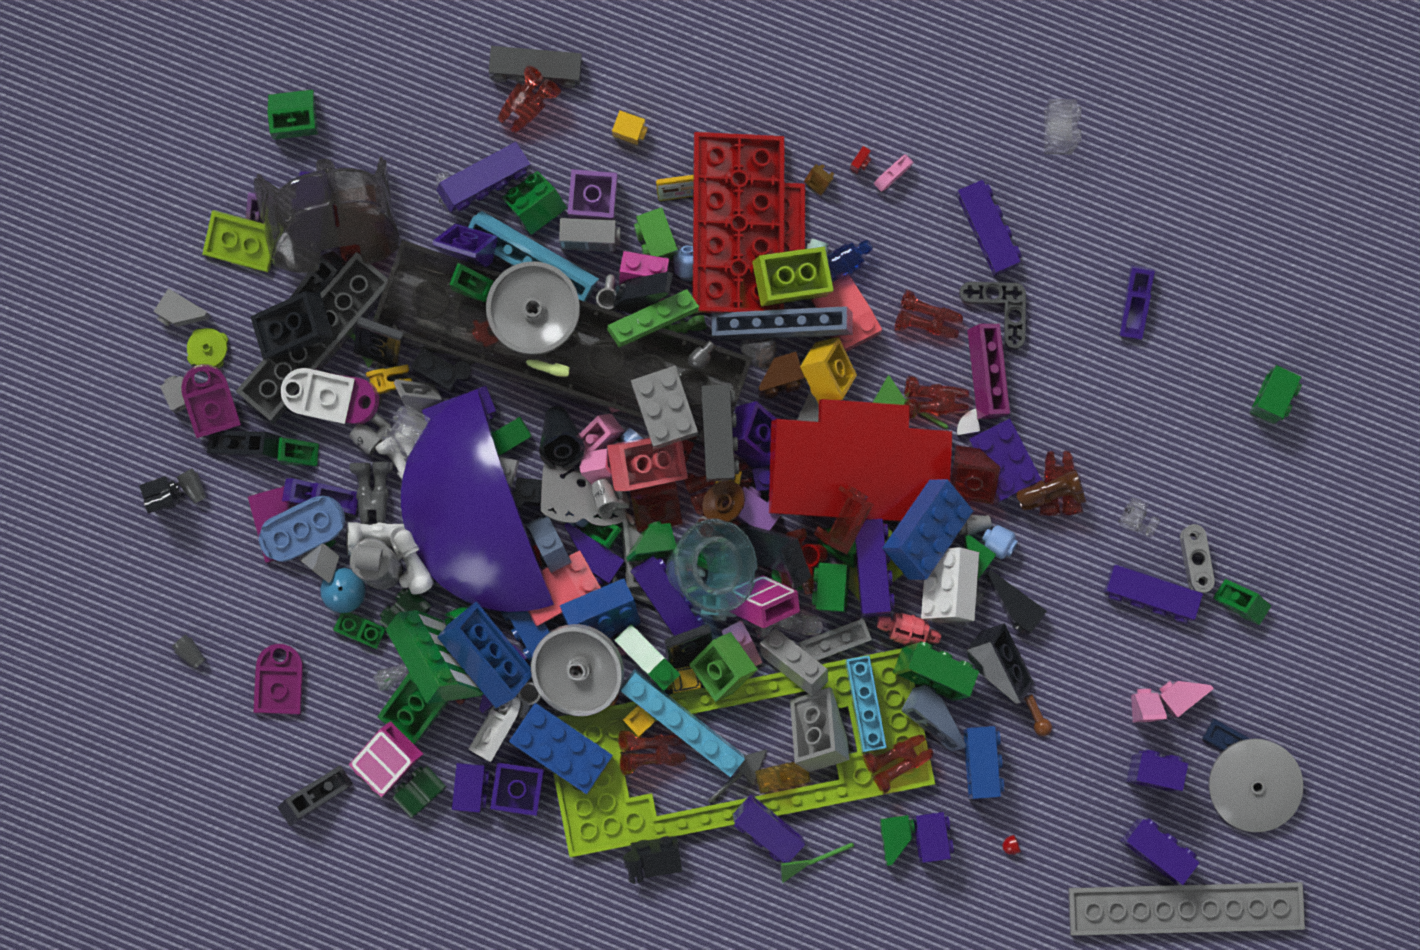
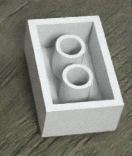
(952, 588)

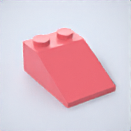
(864, 321)
(639, 466)
(565, 585)

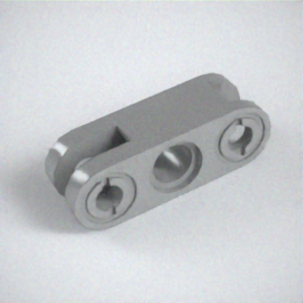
(1199, 546)

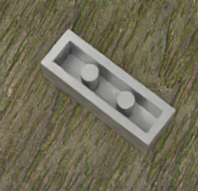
(794, 662)

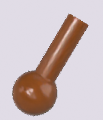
(1042, 725)

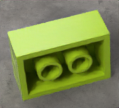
(792, 276)

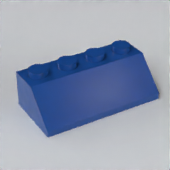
(486, 655)

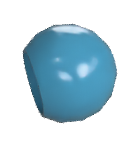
(347, 599)

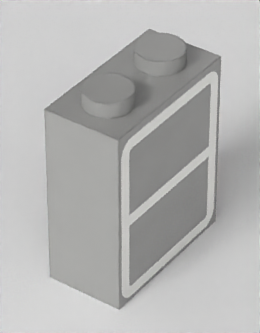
(589, 235)

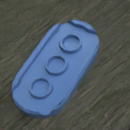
(302, 528)

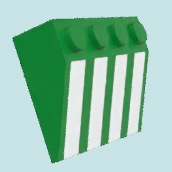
(427, 659)

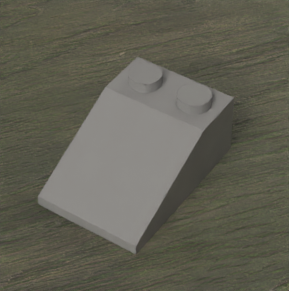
(818, 731)

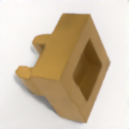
(819, 179)

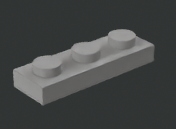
(837, 640)

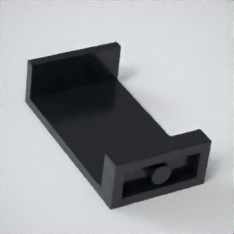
(778, 553)

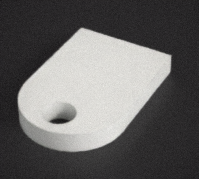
(320, 394)
(495, 729)

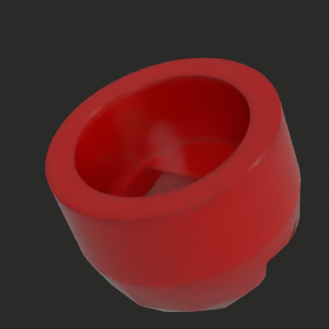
(1011, 845)

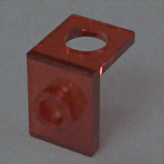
(481, 333)

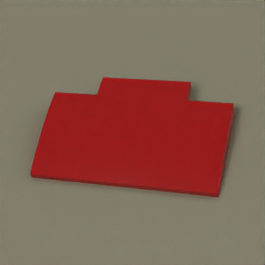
(738, 215)
(857, 447)

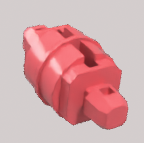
(908, 629)

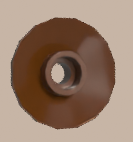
(720, 495)

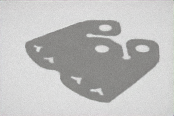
(567, 496)

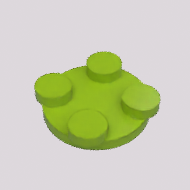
(207, 347)

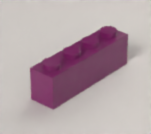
(988, 371)

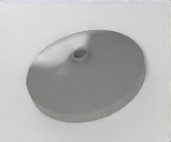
(528, 287)
(564, 683)
(1251, 763)

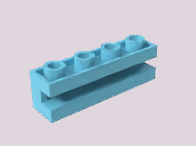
(865, 704)

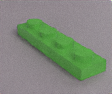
(653, 318)

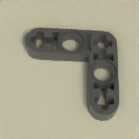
(1009, 305)

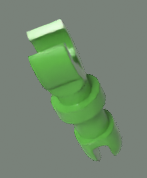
(695, 324)

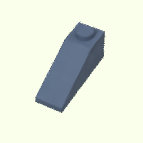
(549, 543)
(933, 716)

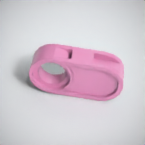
(893, 173)

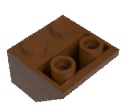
(782, 375)

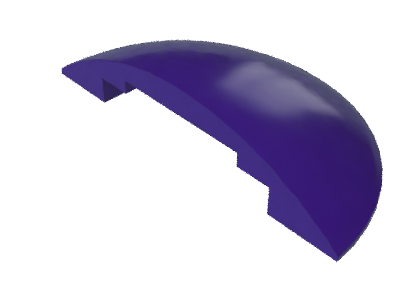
(466, 513)

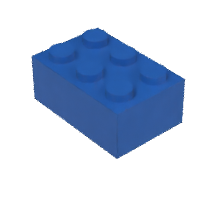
(605, 609)
(983, 762)

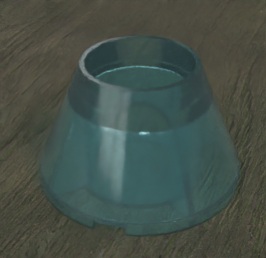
(729, 562)

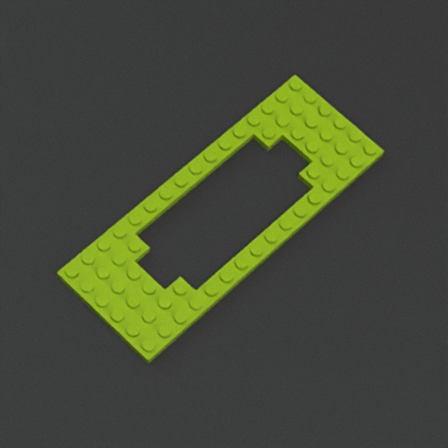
(613, 820)

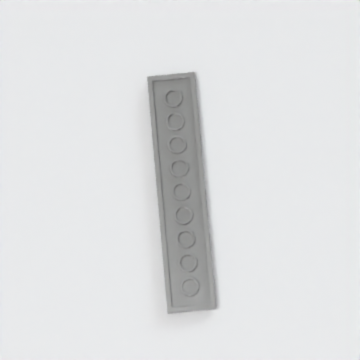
(1186, 908)

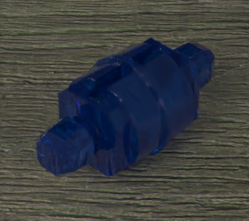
(847, 259)

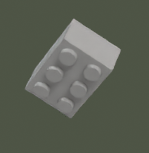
(664, 407)

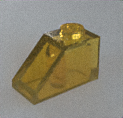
(781, 777)

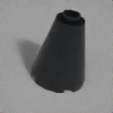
(560, 439)

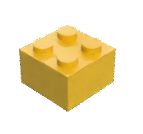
(828, 370)

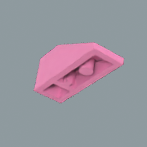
(1147, 706)

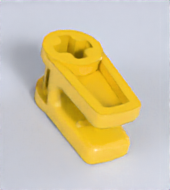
(382, 375)

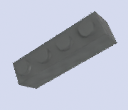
(556, 66)
(718, 433)

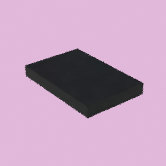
(378, 342)
(687, 646)

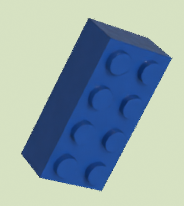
(927, 529)
(561, 748)

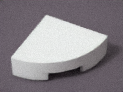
(968, 424)

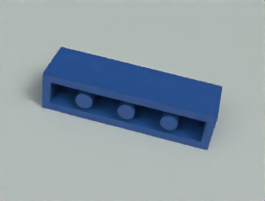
(526, 630)

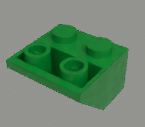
(292, 114)
(534, 202)

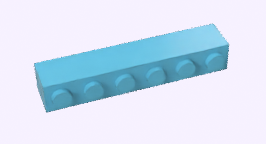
(518, 249)
(682, 723)

